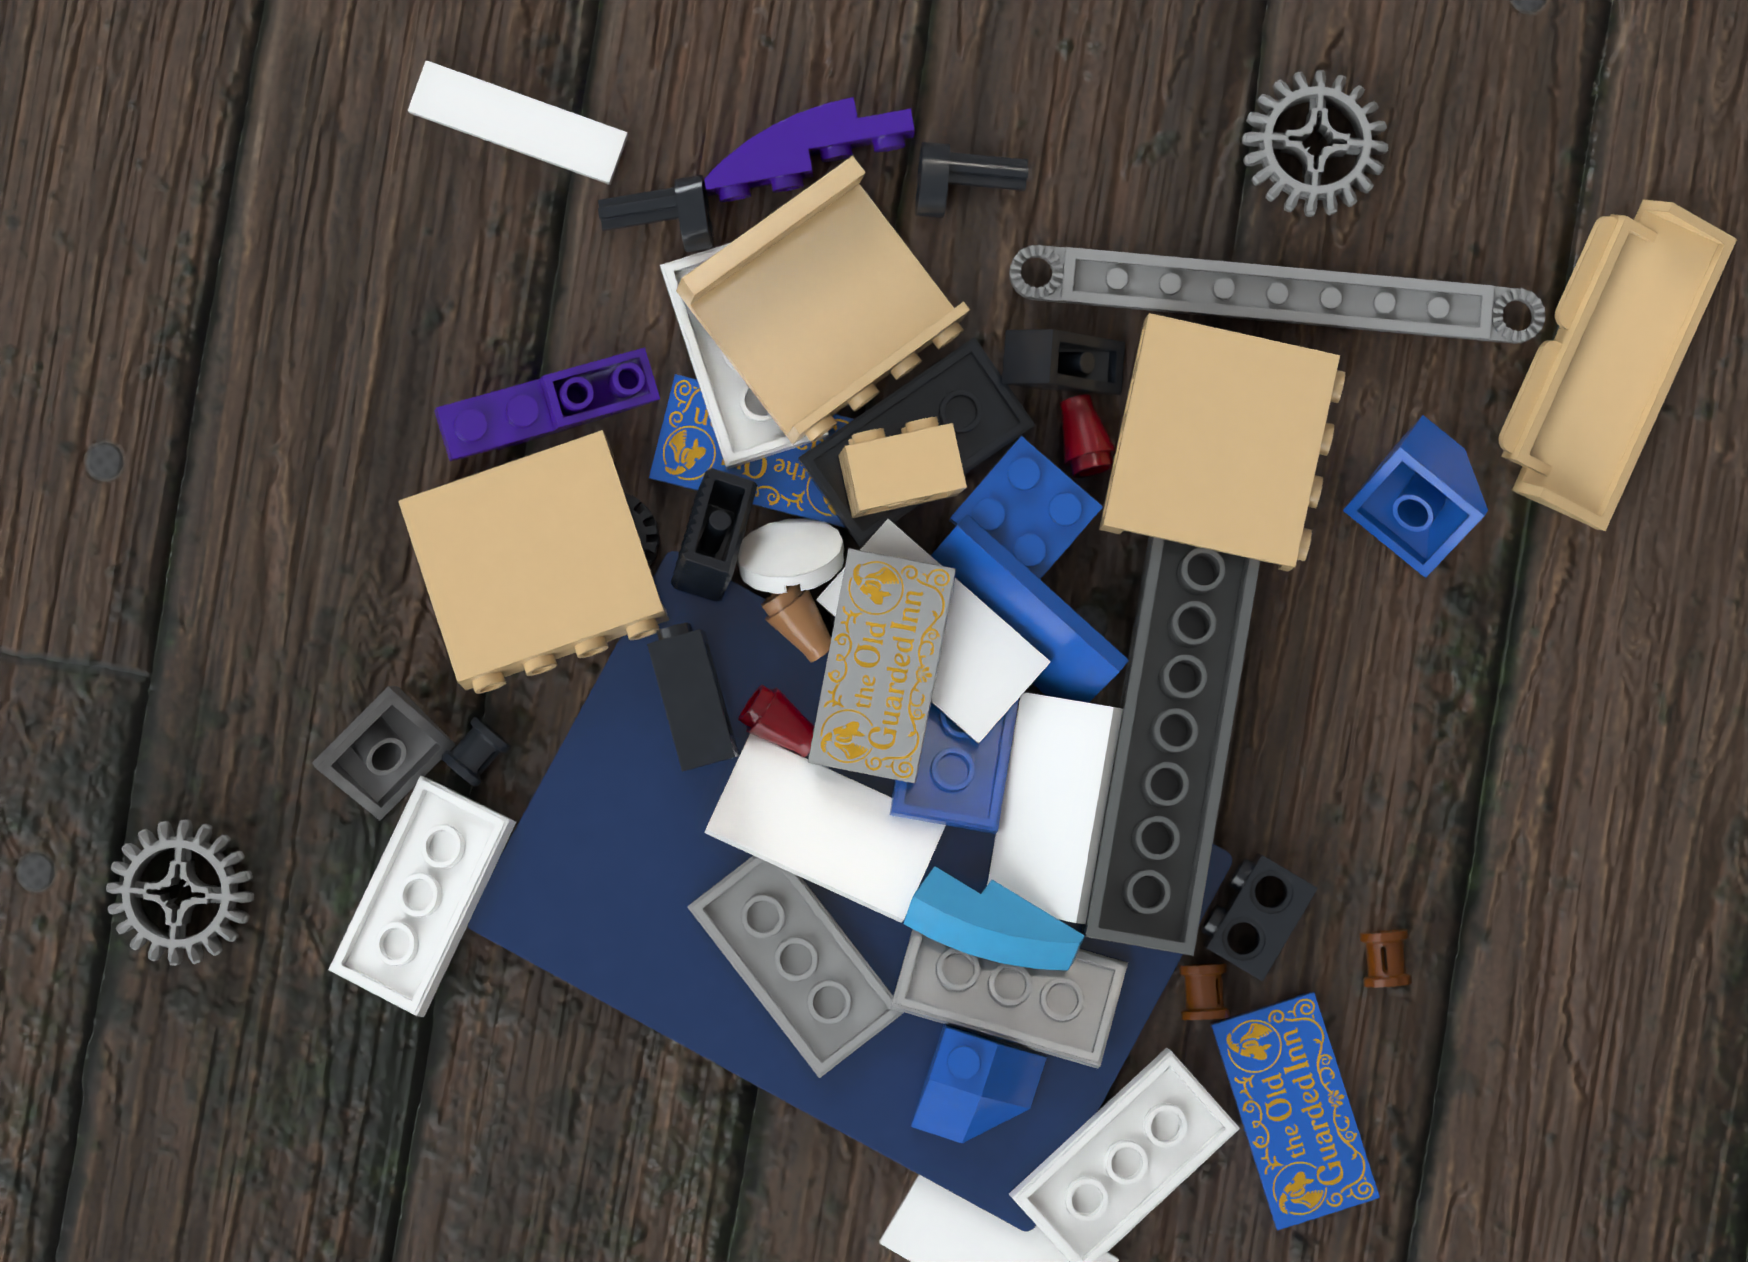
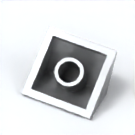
(384, 752)

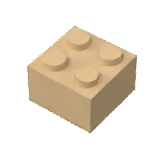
(901, 468)

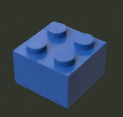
(1029, 507)

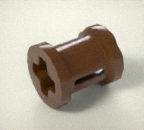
(1394, 945)
(1204, 991)

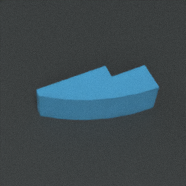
(991, 924)

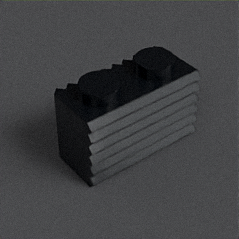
(714, 534)

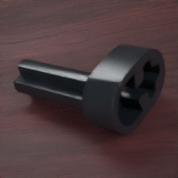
(941, 167)
(685, 202)

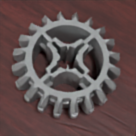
(1338, 143)
(181, 868)

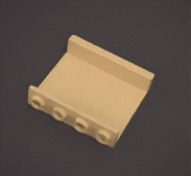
(820, 304)
(1222, 441)
(533, 563)

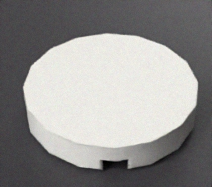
(790, 555)

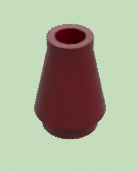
(1085, 440)
(777, 720)

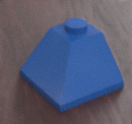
(1420, 497)

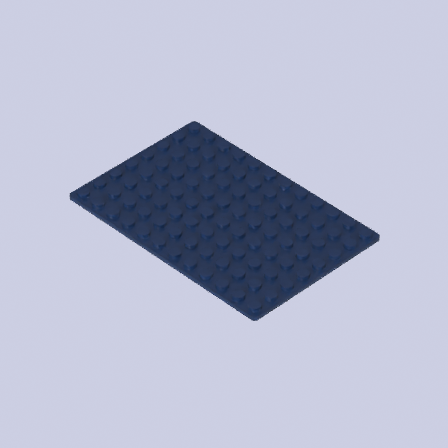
(620, 851)

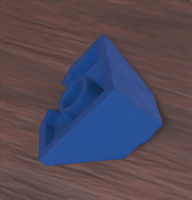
(975, 1085)

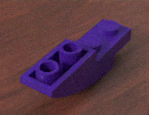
(783, 151)
(547, 405)

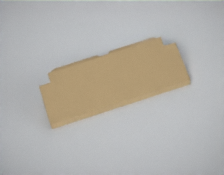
(1613, 357)

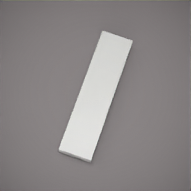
(518, 122)

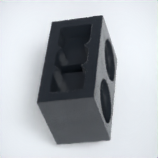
(1271, 923)

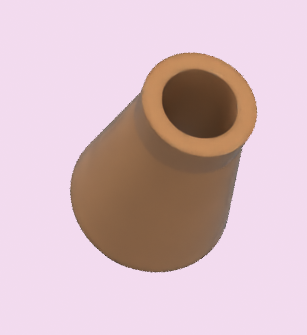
(799, 621)

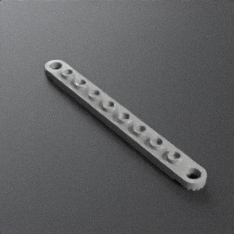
(1277, 294)

